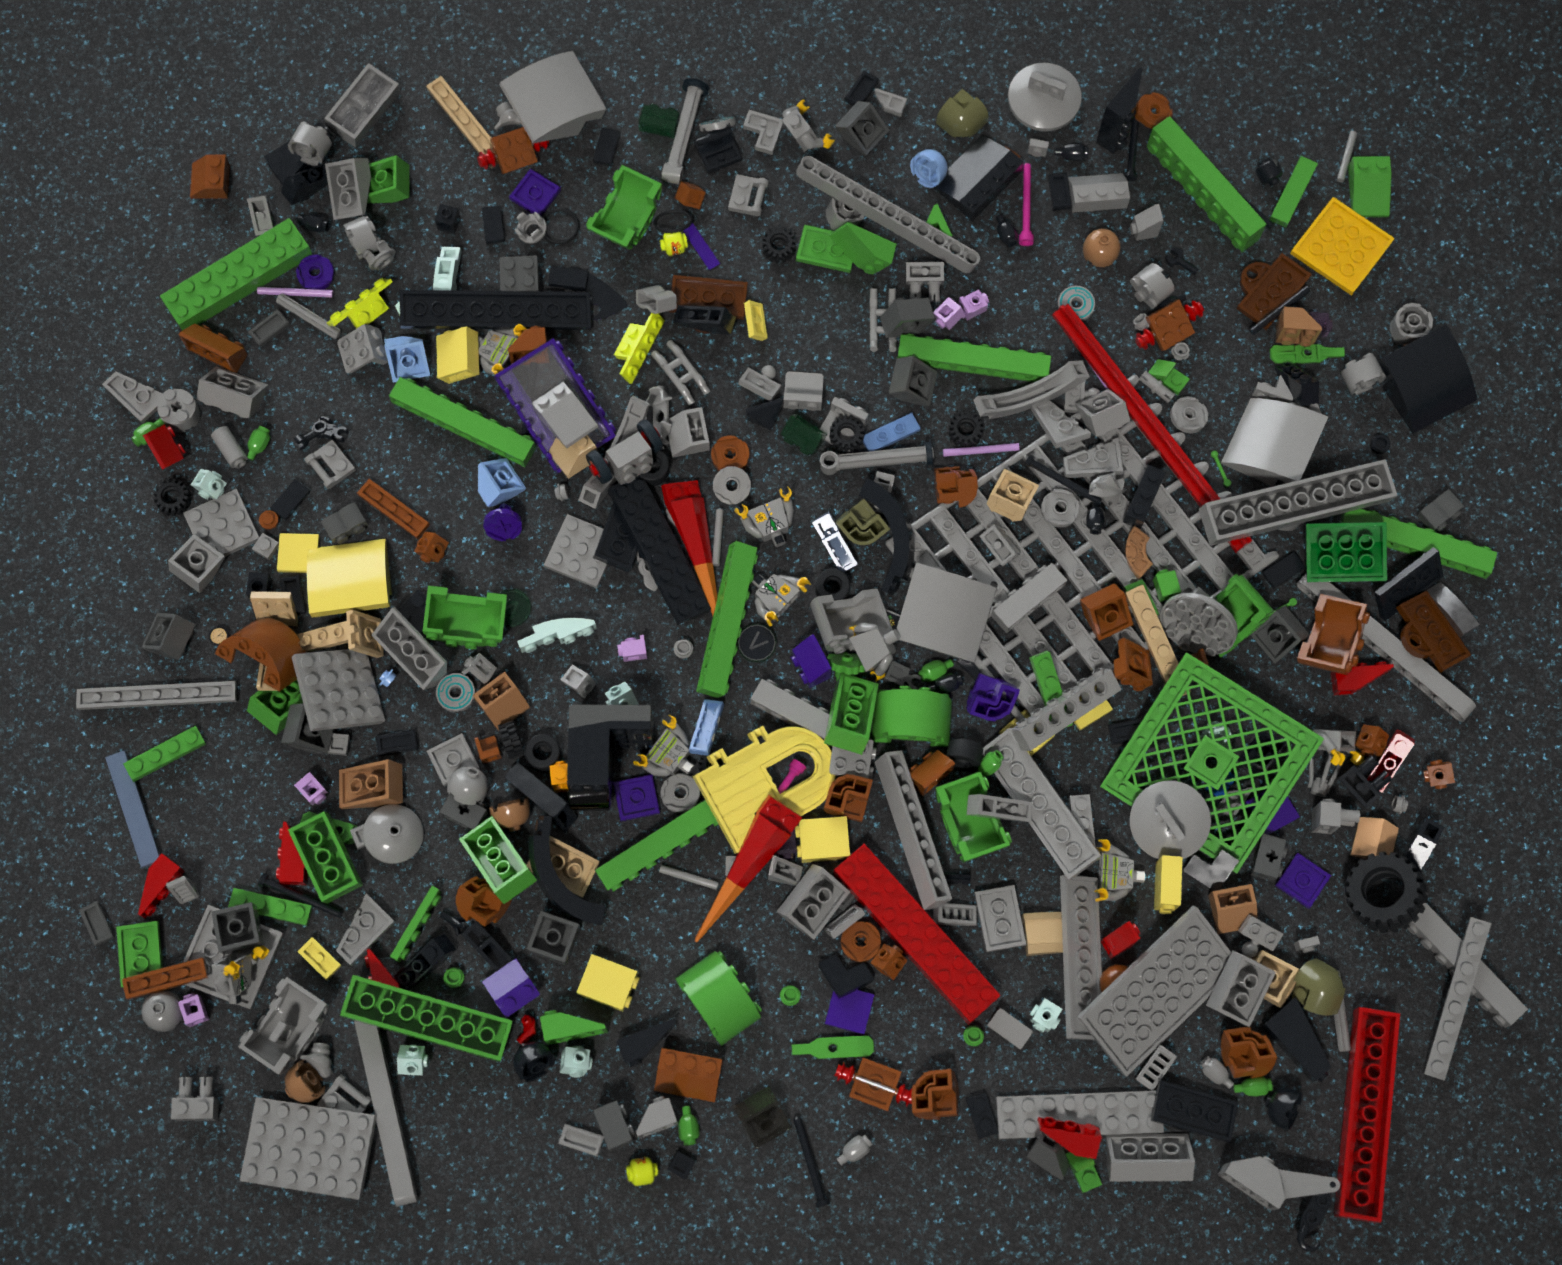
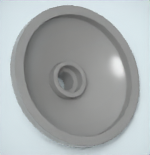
(393, 847)

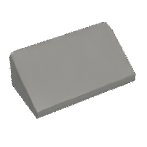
(999, 544)
(1010, 1028)

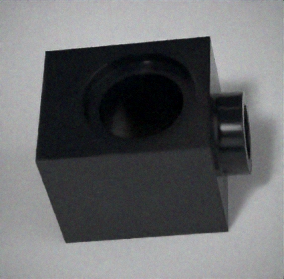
(447, 219)
(256, 579)

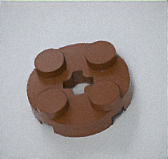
(1149, 102)
(732, 444)
(860, 953)

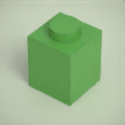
(1166, 584)

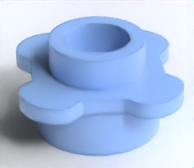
(387, 677)

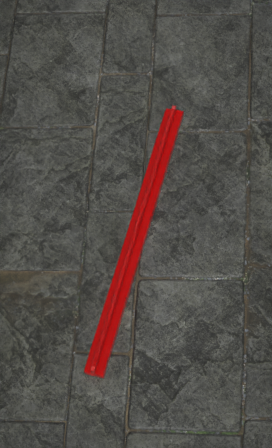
(1139, 411)

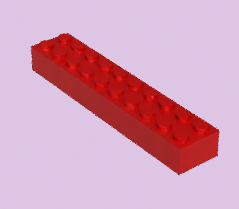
(916, 934)
(1367, 1115)

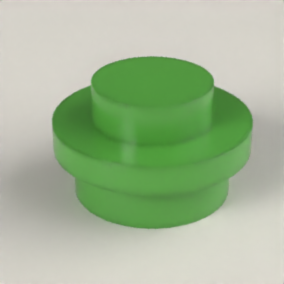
(453, 977)
(790, 995)
(973, 1036)

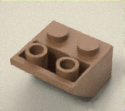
(1296, 327)
(501, 700)
(1232, 907)

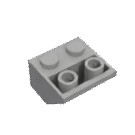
(688, 433)

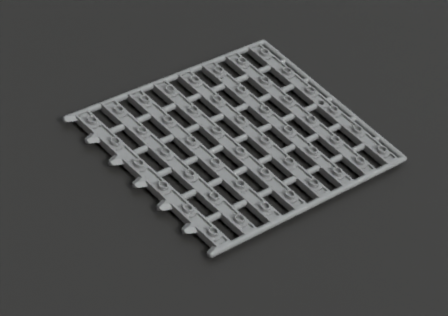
(1070, 564)

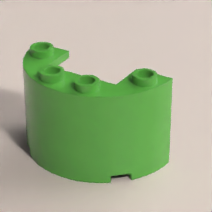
(627, 208)
(1246, 607)
(464, 618)
(912, 716)
(969, 834)
(719, 997)

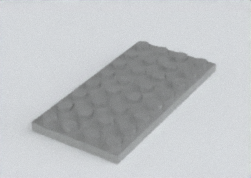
(1157, 991)

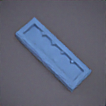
(891, 433)
(706, 727)

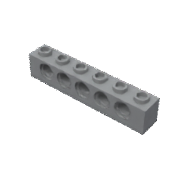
(1045, 729)

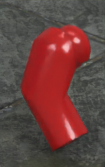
(529, 1029)

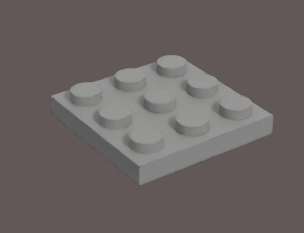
(223, 523)
(574, 552)

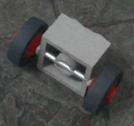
(628, 457)

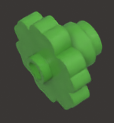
(845, 663)

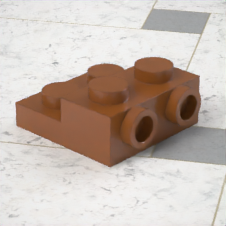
(1132, 666)

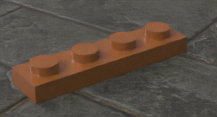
(393, 509)
(165, 978)

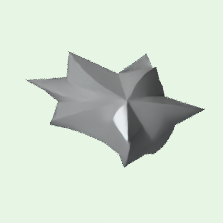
(1108, 488)

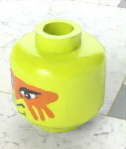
(674, 243)
(641, 1171)

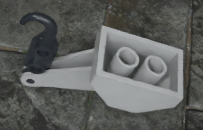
(1271, 1186)

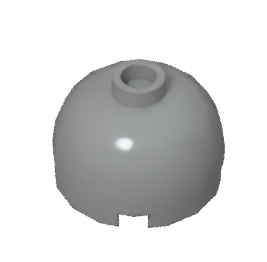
(468, 785)
(161, 1011)

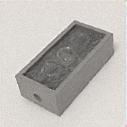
(362, 105)

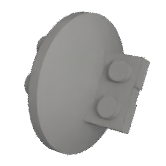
(1044, 96)
(1198, 623)
(1170, 820)

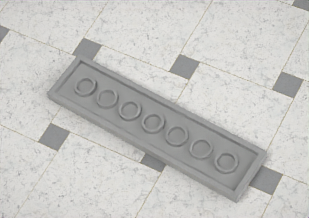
(1050, 815)
(1080, 950)
(1111, 1112)

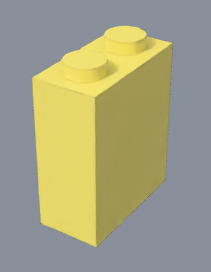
(457, 355)
(823, 839)
(1168, 884)
(608, 983)

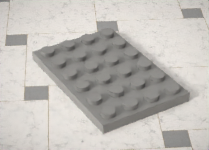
(308, 1148)

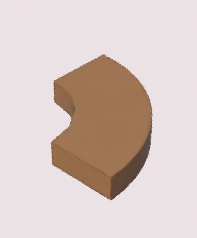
(1136, 552)

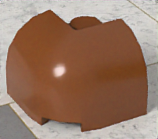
(955, 485)
(848, 797)
(478, 901)
(1247, 1052)
(935, 1095)

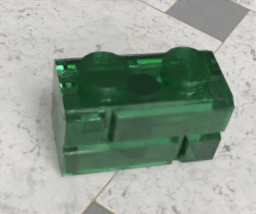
(659, 120)
(803, 434)

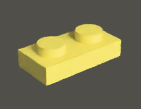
(755, 320)
(319, 958)

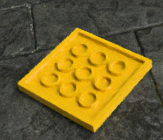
(1342, 246)

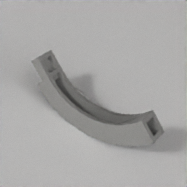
(1044, 389)
(593, 490)

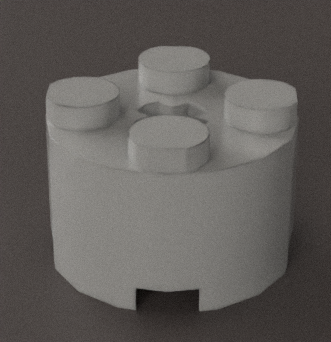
(310, 143)
(839, 214)
(361, 235)
(1152, 285)
(1410, 323)
(1362, 374)
(178, 410)

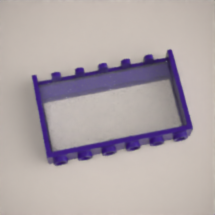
(537, 375)

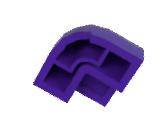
(986, 698)

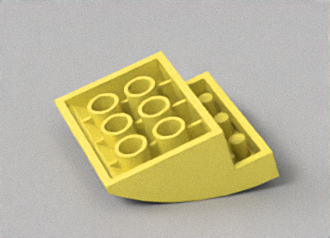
(348, 578)

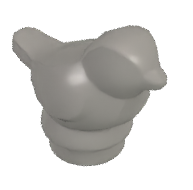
(507, 116)
(320, 1059)

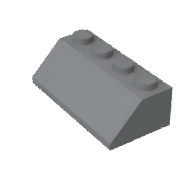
(410, 650)
(1149, 1157)

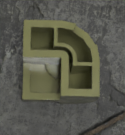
(962, 115)
(862, 524)
(1319, 988)

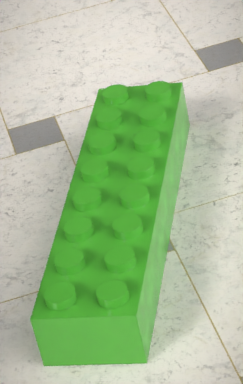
(1205, 184)
(236, 275)
(426, 1018)

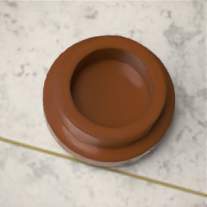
(268, 519)

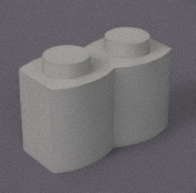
(656, 299)

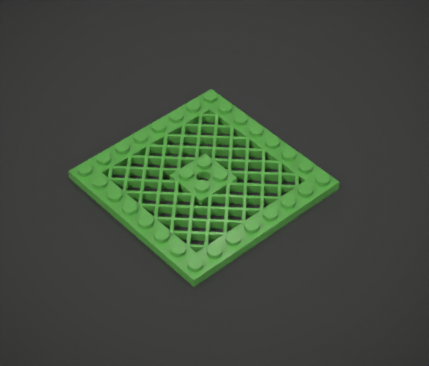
(1276, 792)

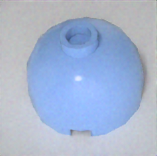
(929, 167)

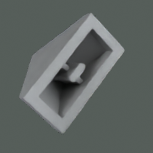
(784, 871)

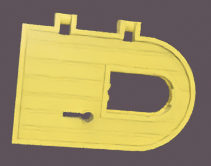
(743, 782)

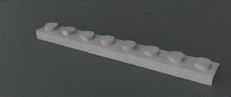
(156, 695)
(1457, 998)

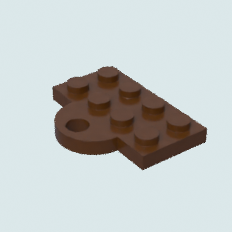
(1270, 287)
(710, 292)
(1431, 633)

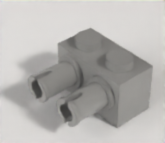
(925, 273)
(1329, 816)
(202, 1108)

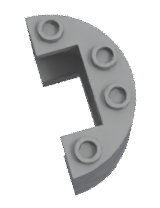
(837, 616)
(293, 1007)

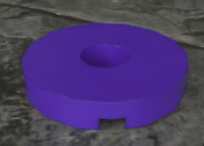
(313, 262)

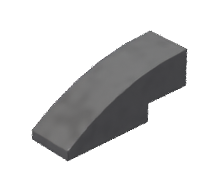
(1453, 609)

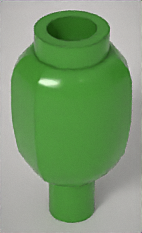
(138, 438)
(258, 441)
(934, 670)
(990, 763)
(1254, 1087)
(688, 1127)

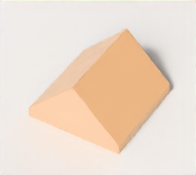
(1373, 836)

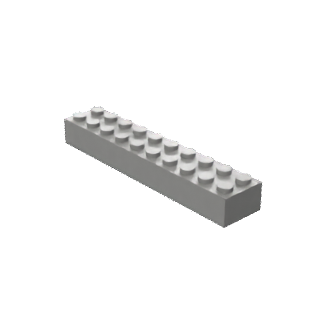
(1297, 502)

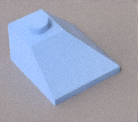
(406, 358)
(498, 482)

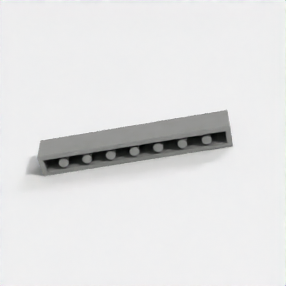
(913, 830)
(1487, 987)

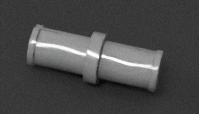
(1156, 386)

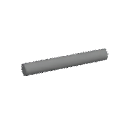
(1347, 155)
(717, 537)
(689, 877)

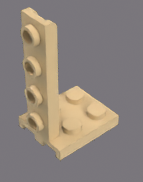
(274, 606)
(354, 631)

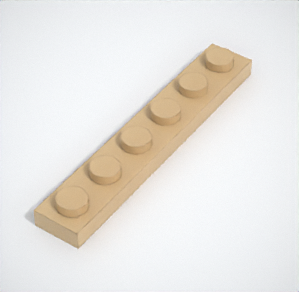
(460, 116)
(1152, 632)

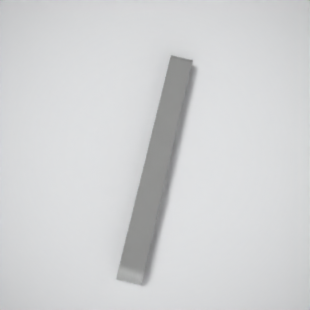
(882, 208)
(1394, 653)
(387, 1114)

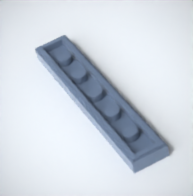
(133, 810)

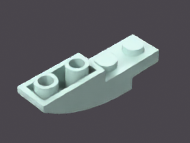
(447, 269)
(564, 629)

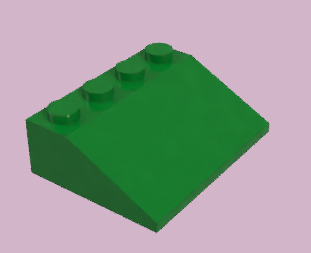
(1346, 552)

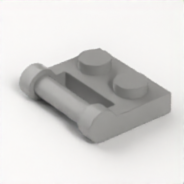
(742, 192)
(336, 462)
(335, 1101)

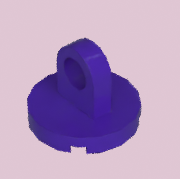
(502, 523)

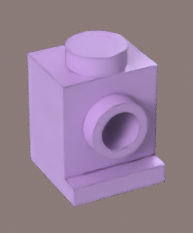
(973, 309)
(948, 314)
(632, 649)
(308, 783)
(186, 1005)

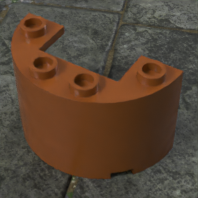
(1335, 635)
(268, 643)

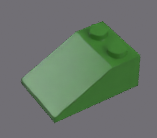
(388, 180)
(1370, 185)
(864, 247)
(273, 706)
(565, 1027)

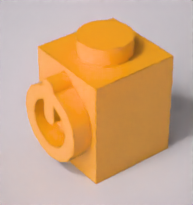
(559, 777)

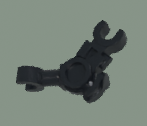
(321, 429)

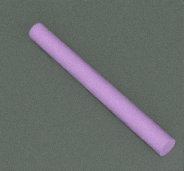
(295, 292)
(981, 449)

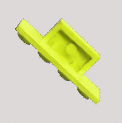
(365, 308)
(636, 345)

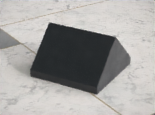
(1267, 750)

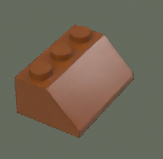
(214, 347)
(688, 1075)

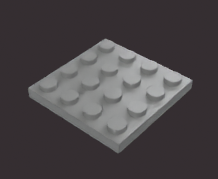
(337, 689)
(205, 945)

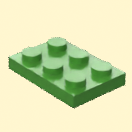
(820, 250)
(139, 949)

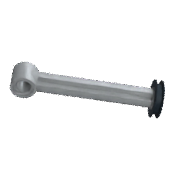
(673, 169)
(877, 458)

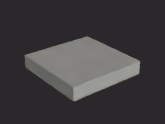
(451, 756)

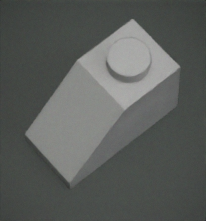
(1147, 223)

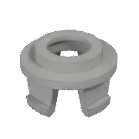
(527, 220)
(383, 259)

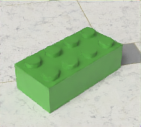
(851, 713)
(325, 857)
(497, 860)

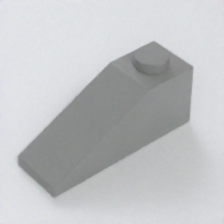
(999, 808)

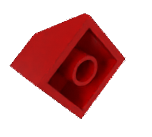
(163, 446)

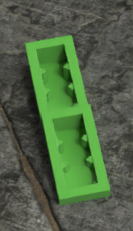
(1293, 191)

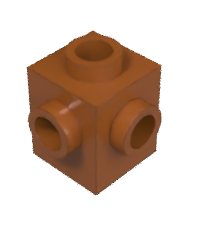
(431, 547)
(1372, 740)
(1439, 766)
(889, 961)

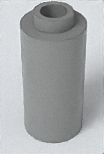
(229, 447)

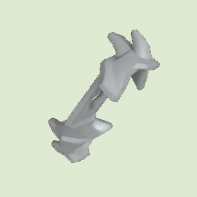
(660, 402)

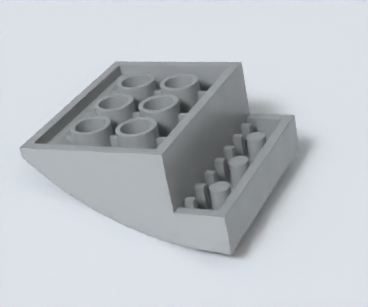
(553, 97)
(1274, 441)
(945, 612)

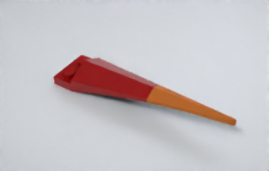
(689, 516)
(766, 835)

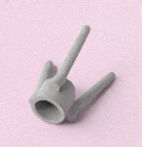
(1319, 786)

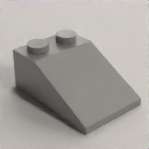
(348, 187)
(564, 415)

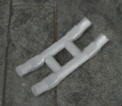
(874, 312)
(679, 382)

